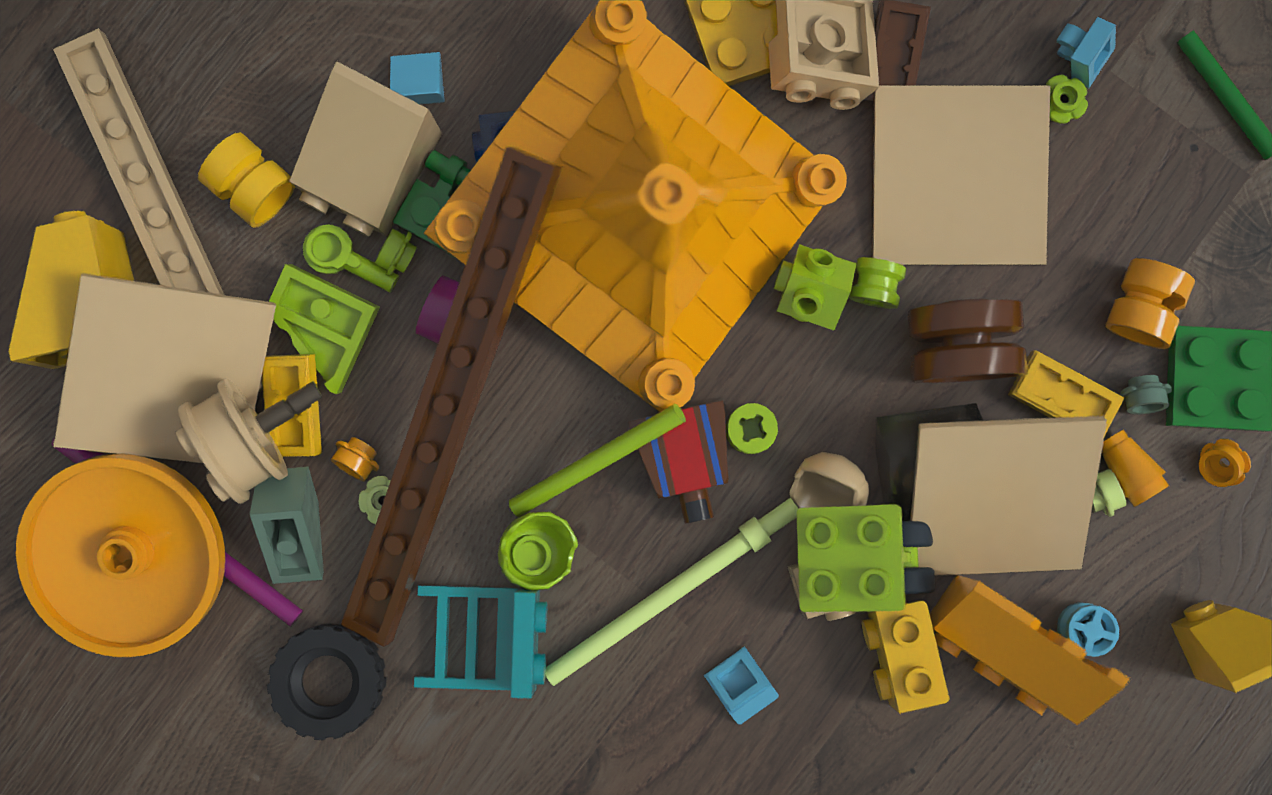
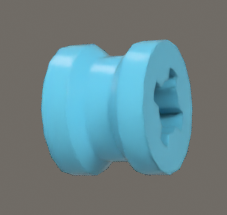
(1099, 632)

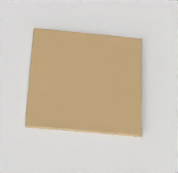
(961, 175)
(147, 352)
(1006, 493)

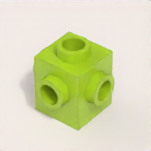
(815, 286)

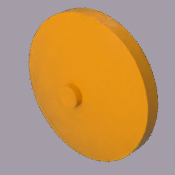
(120, 555)

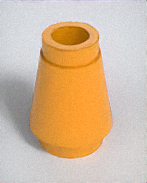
(1134, 468)

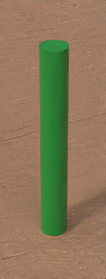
(1227, 93)

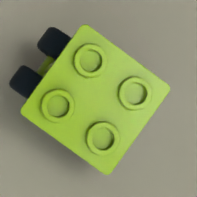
(860, 558)

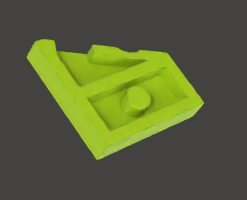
(323, 322)

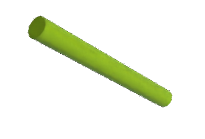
(597, 460)

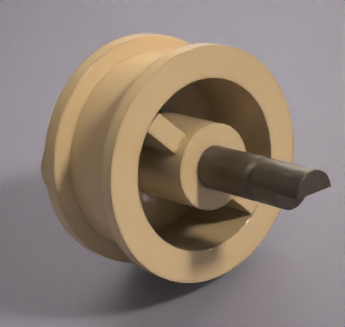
(236, 439)

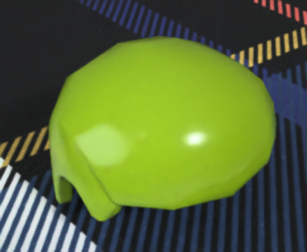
(537, 550)

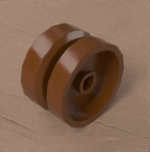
(966, 337)

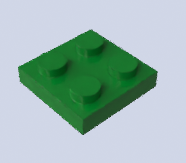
(1220, 379)

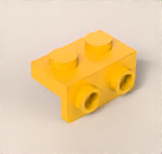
(907, 657)

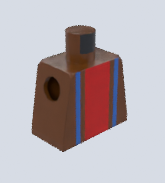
(689, 459)

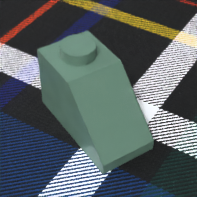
(289, 526)

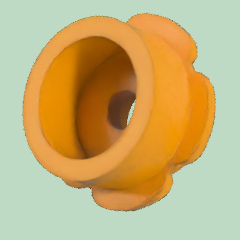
(355, 458)
(1219, 473)

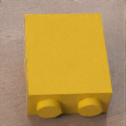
(52, 280)

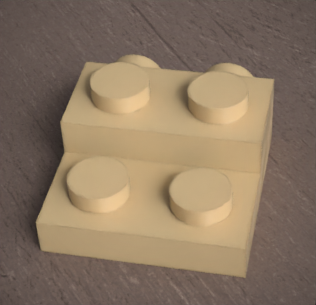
(825, 51)

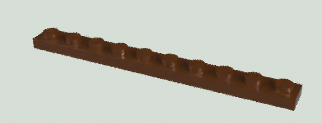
(451, 392)

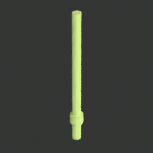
(753, 535)

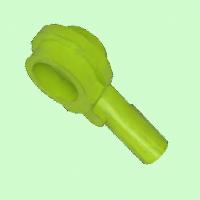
(331, 250)

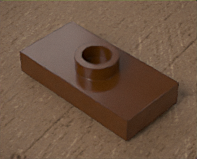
(899, 42)

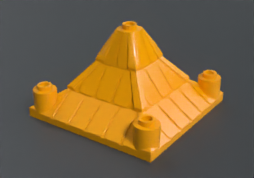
(662, 206)

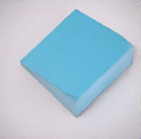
(418, 77)
(741, 686)

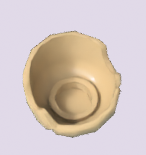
(829, 482)

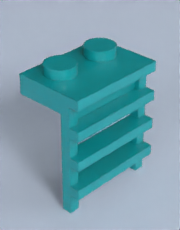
(518, 626)

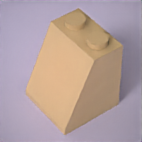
(363, 151)

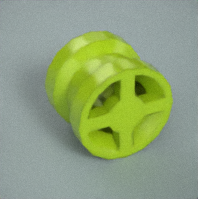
(877, 282)
(741, 431)

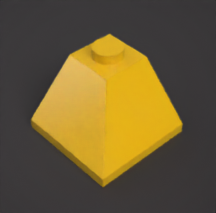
(1225, 645)

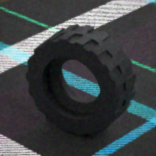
(288, 690)

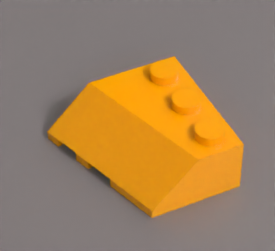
(1017, 649)

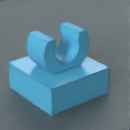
(1087, 50)

